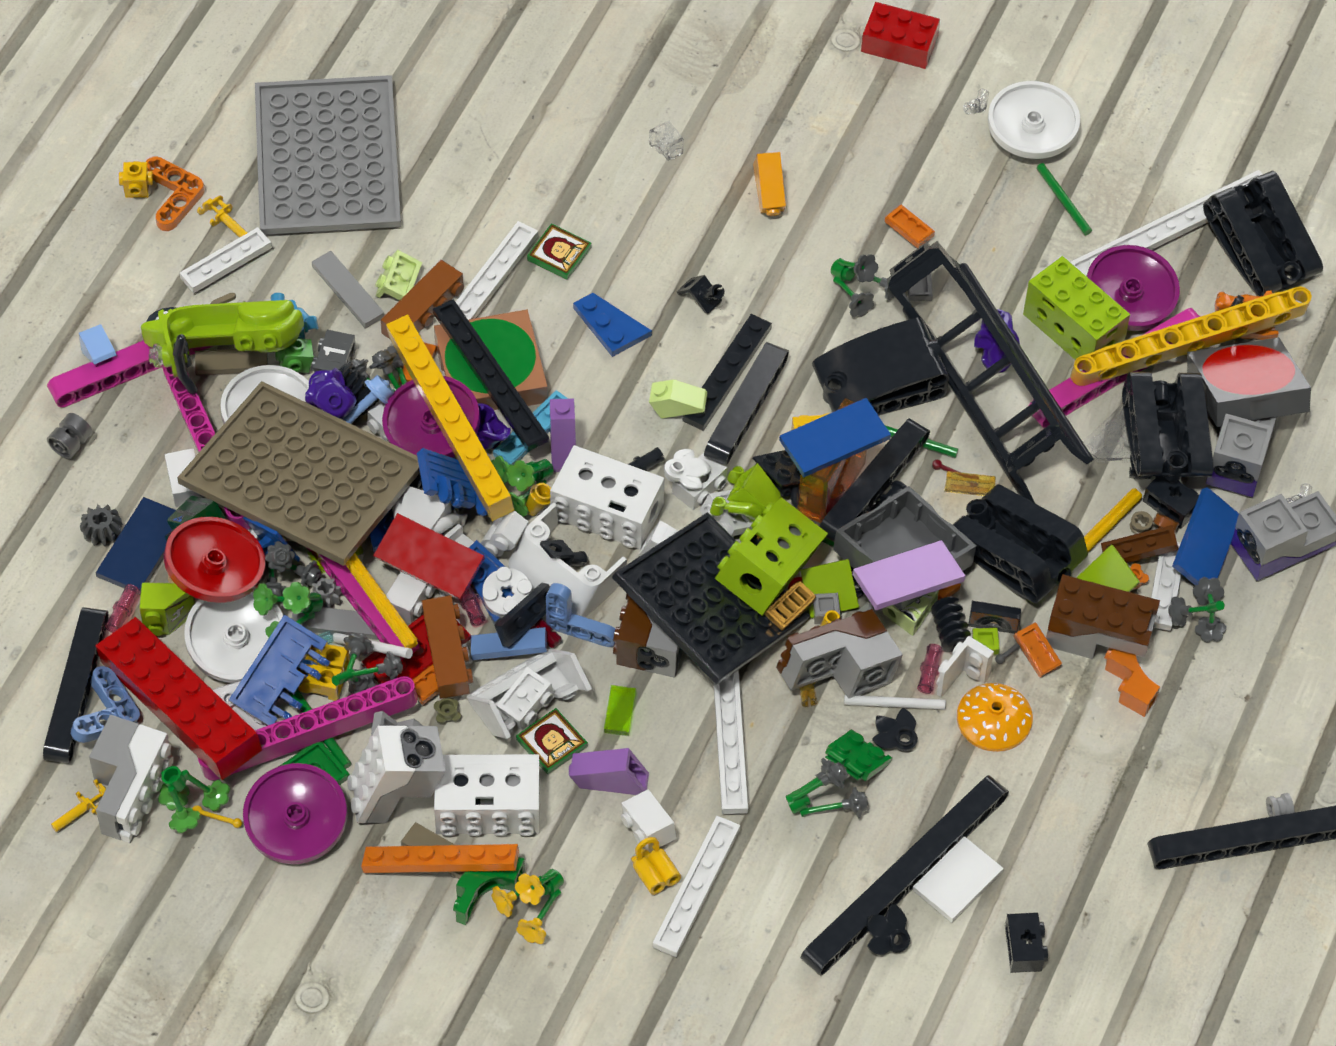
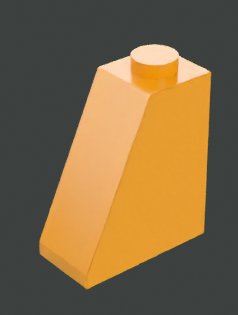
(769, 183)

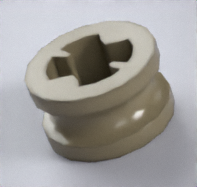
(1145, 518)

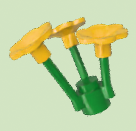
(530, 890)

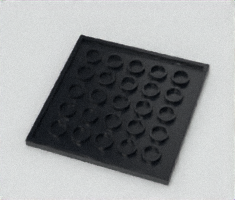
(694, 609)

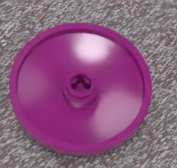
(1138, 282)
(411, 424)
(295, 813)

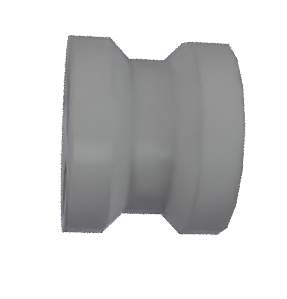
(1279, 805)

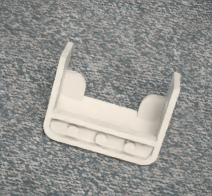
(587, 586)
(555, 666)

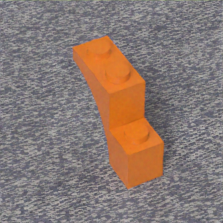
(1136, 689)

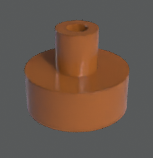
(1164, 521)

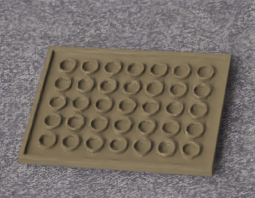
(301, 472)

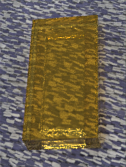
(968, 483)

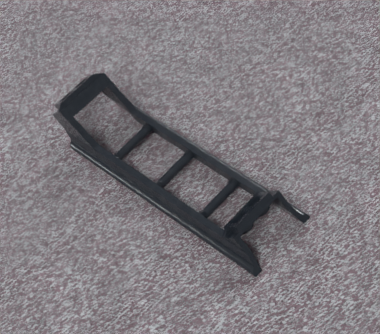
(914, 269)

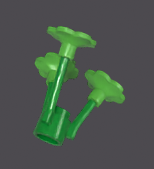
(522, 476)
(294, 598)
(175, 793)

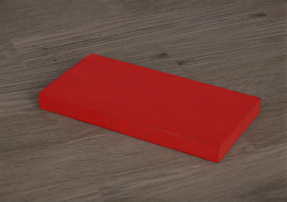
(429, 556)
(420, 659)

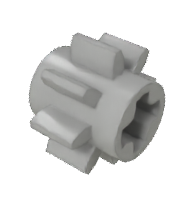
(328, 591)

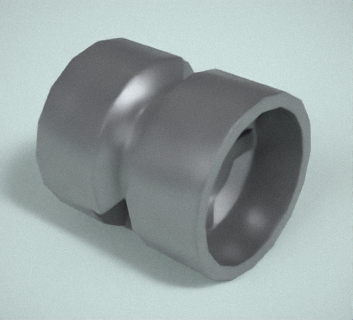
(69, 435)

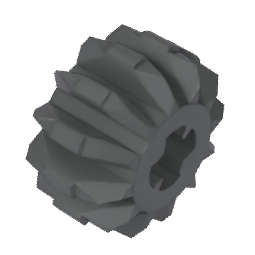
(101, 524)

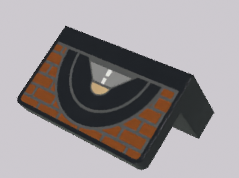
(997, 616)

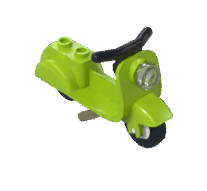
(247, 325)

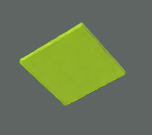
(1110, 571)
(832, 578)

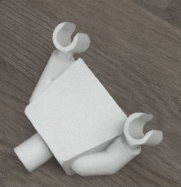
(428, 510)

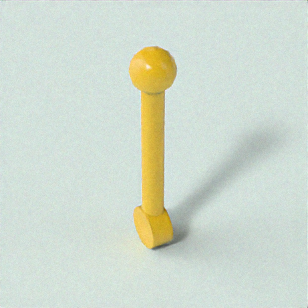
(237, 823)

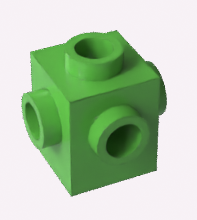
(297, 356)

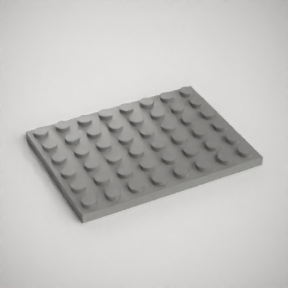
(326, 155)

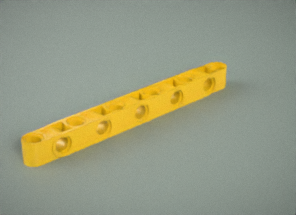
(1190, 336)

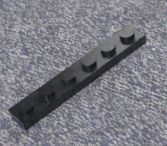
(730, 368)

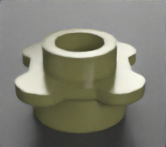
(447, 704)

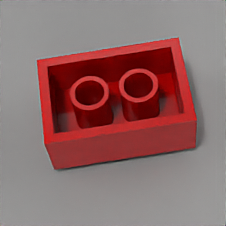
(900, 35)

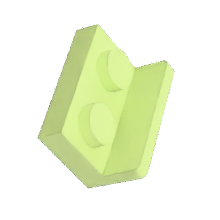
(398, 275)

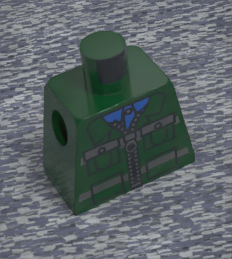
(193, 508)

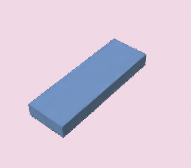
(489, 645)

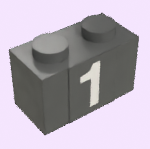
(334, 351)

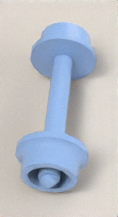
(379, 389)

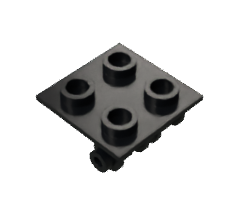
(780, 470)

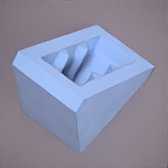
(96, 344)

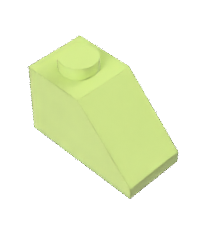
(676, 398)

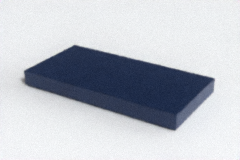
(138, 546)

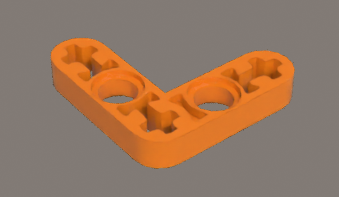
(180, 189)

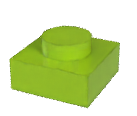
(987, 637)

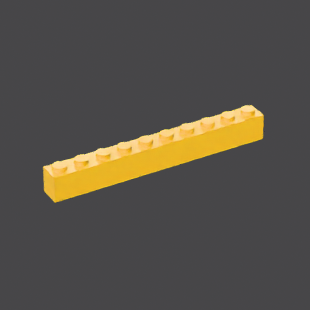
(450, 418)

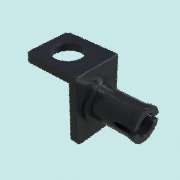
(704, 293)
(563, 552)

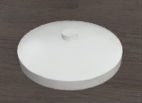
(1033, 119)
(245, 382)
(227, 636)

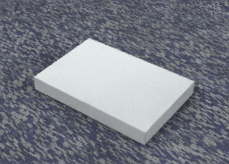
(958, 879)

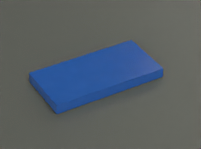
(834, 437)
(1206, 538)

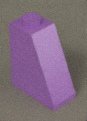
(561, 431)
(609, 771)

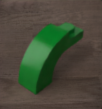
(477, 883)

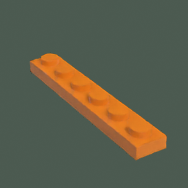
(440, 858)

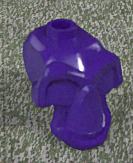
(985, 340)
(330, 393)
(491, 429)

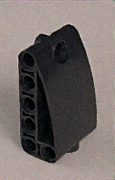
(1263, 234)
(887, 366)
(1167, 426)
(1021, 542)

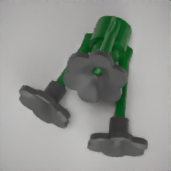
(865, 270)

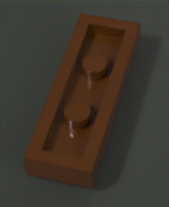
(1145, 544)

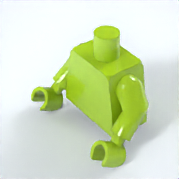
(749, 495)

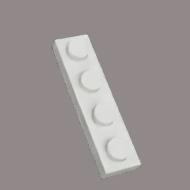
(225, 260)
(1165, 587)

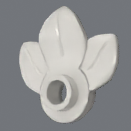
(686, 469)

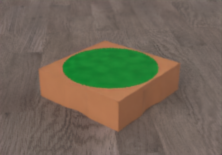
(512, 345)

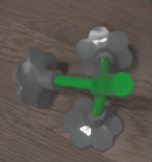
(1207, 592)

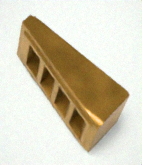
(800, 595)

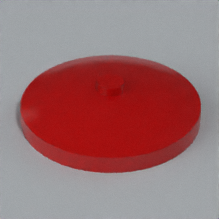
(214, 559)

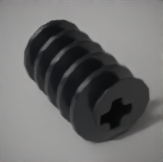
(356, 384)
(950, 622)

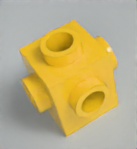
(135, 179)

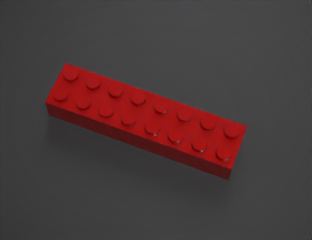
(179, 698)

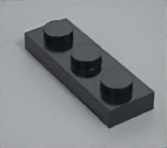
(522, 616)

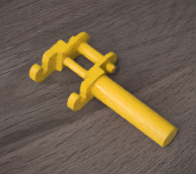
(222, 215)
(86, 804)

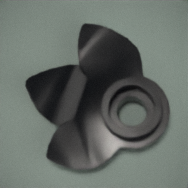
(893, 730)
(885, 929)

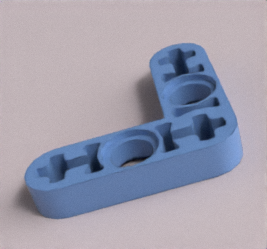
(561, 619)
(113, 707)

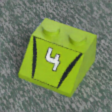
(164, 607)

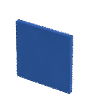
(267, 535)

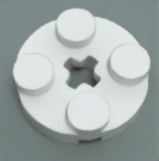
(504, 579)

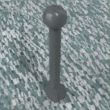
(1000, 658)

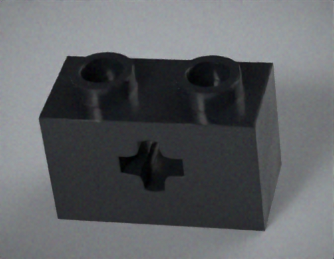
(1171, 499)
(1024, 956)

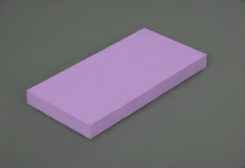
(908, 575)

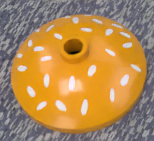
(993, 728)

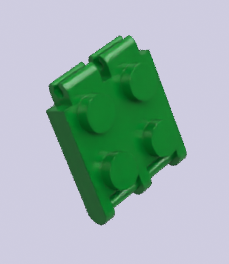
(859, 757)

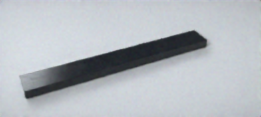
(491, 375)

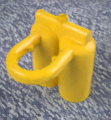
(654, 867)

